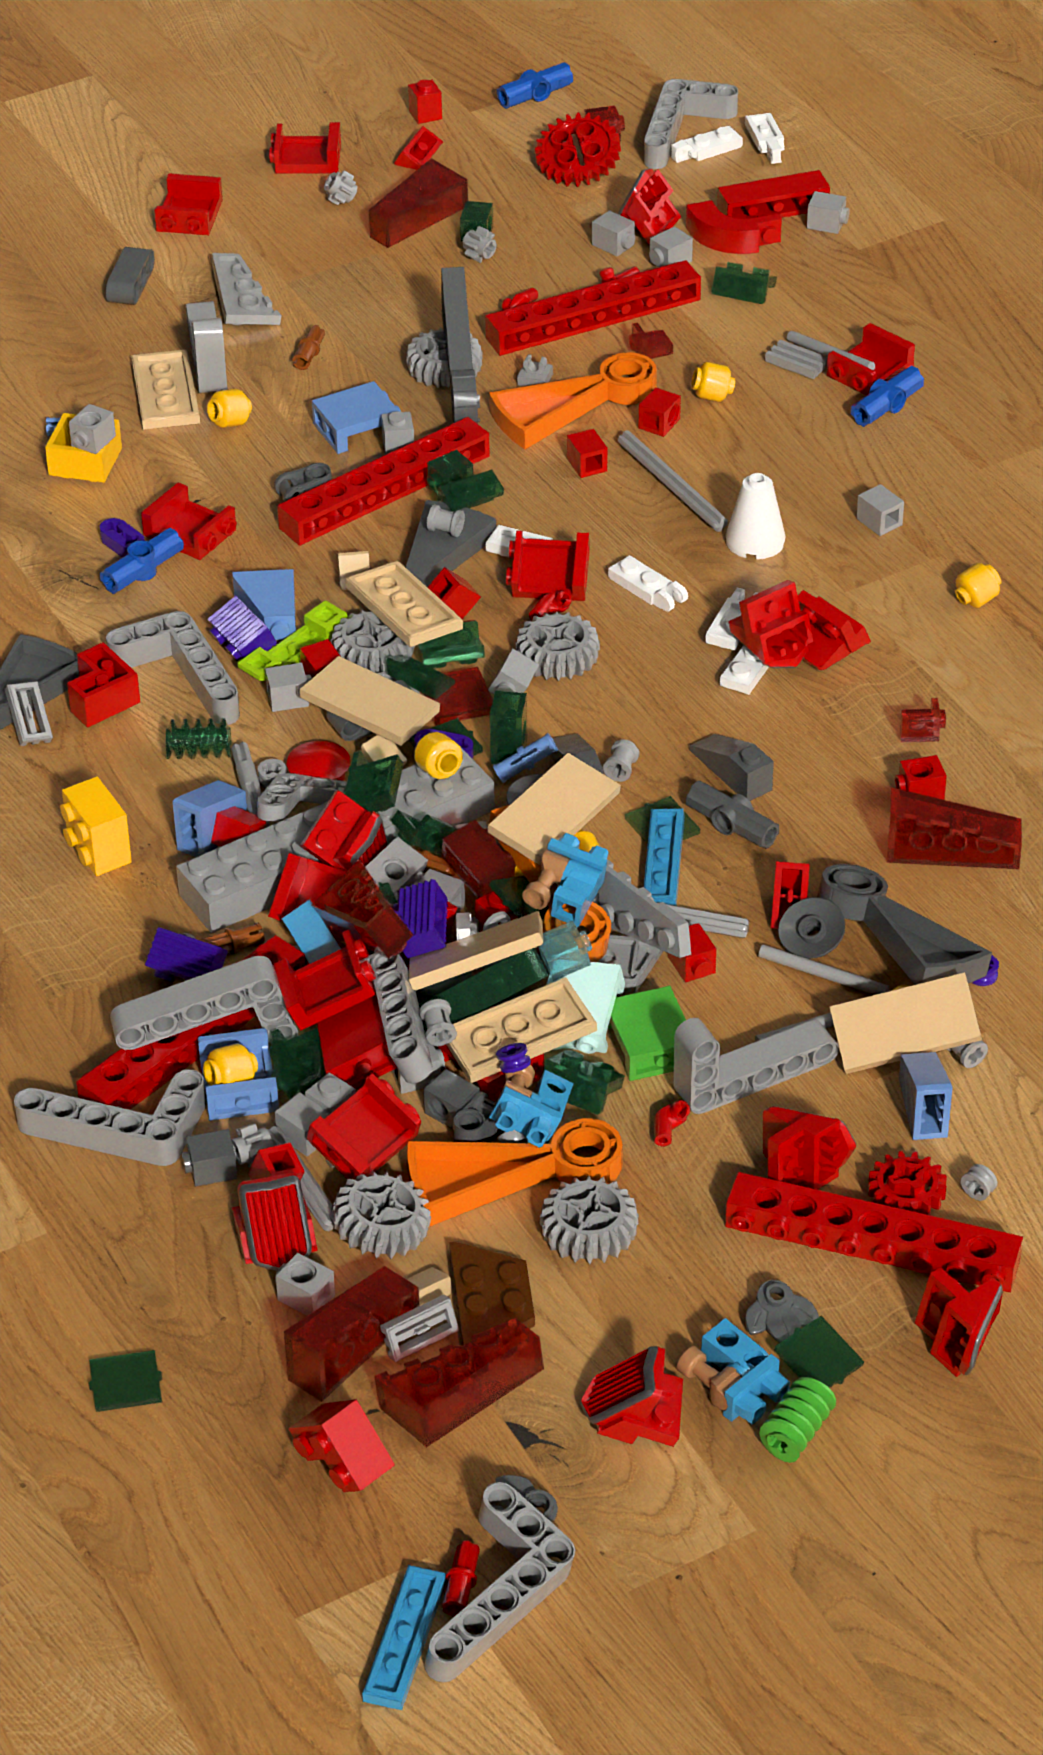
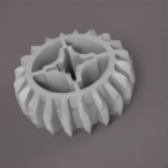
(429, 361)
(367, 641)
(559, 645)
(381, 1214)
(589, 1219)

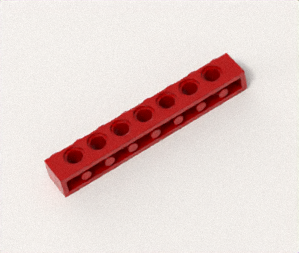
(592, 307)
(377, 482)
(137, 1073)
(872, 1231)

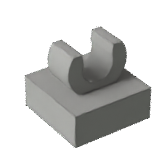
(534, 372)

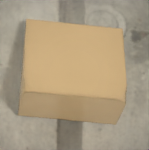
(352, 564)
(380, 748)
(431, 1284)

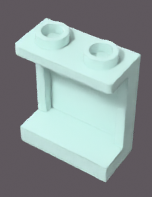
(597, 989)

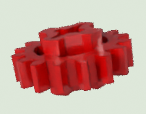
(908, 1183)

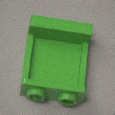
(646, 1031)

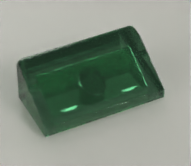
(418, 675)

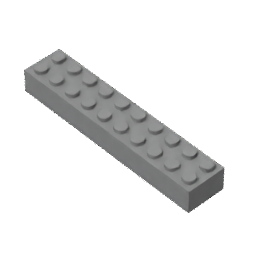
(246, 873)

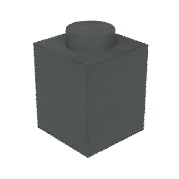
(210, 1158)

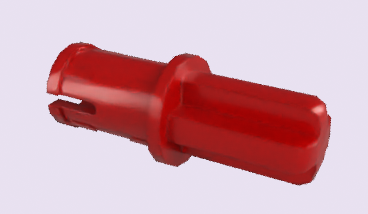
(461, 1578)

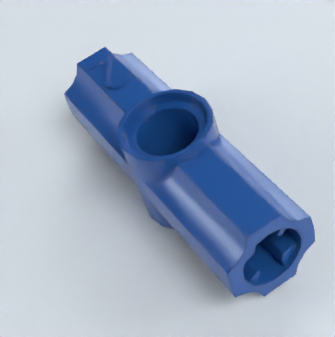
(535, 85)
(887, 396)
(141, 560)

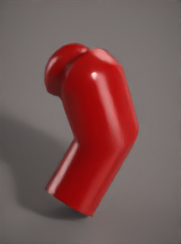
(607, 274)
(524, 297)
(551, 603)
(668, 1119)

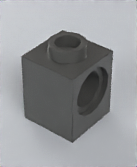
(447, 1096)

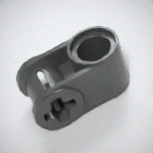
(302, 480)
(473, 1121)

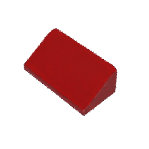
(419, 149)

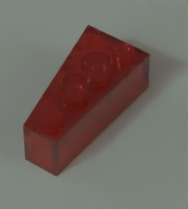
(418, 203)
(950, 833)
(366, 910)
(345, 1332)
(461, 1381)

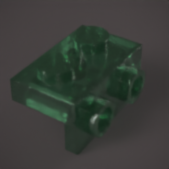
(742, 284)
(471, 491)
(457, 646)
(374, 783)
(423, 833)
(297, 1061)
(590, 1080)

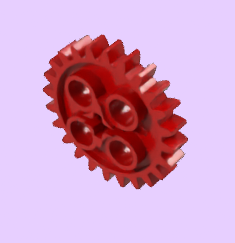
(597, 144)

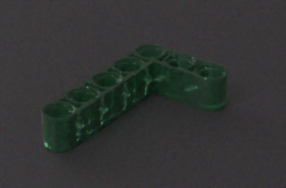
(493, 985)

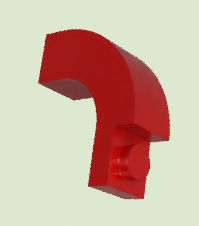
(731, 234)

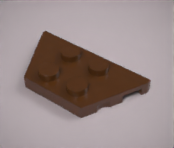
(489, 1289)

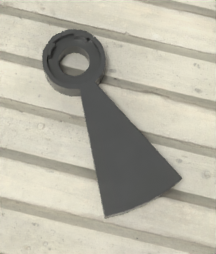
(458, 344)
(439, 549)
(39, 661)
(915, 942)

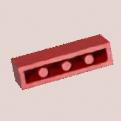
(780, 195)

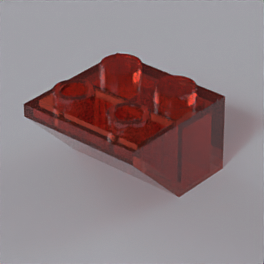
(477, 858)

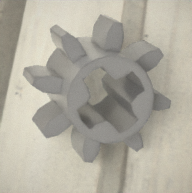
(340, 187)
(479, 244)
(249, 1142)

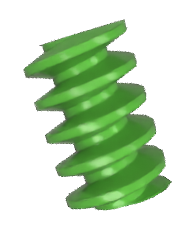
(797, 1418)

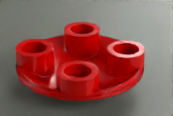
(319, 760)

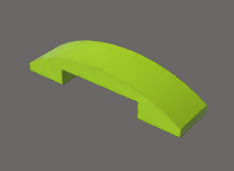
(318, 627)

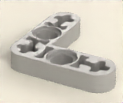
(289, 789)

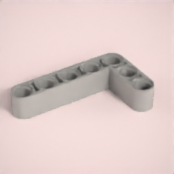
(683, 98)
(207, 346)
(180, 637)
(203, 1000)
(401, 1018)
(714, 1080)
(116, 1130)
(508, 1588)

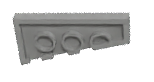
(239, 294)
(639, 917)

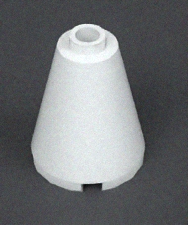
(756, 520)

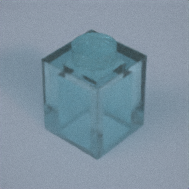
(565, 950)

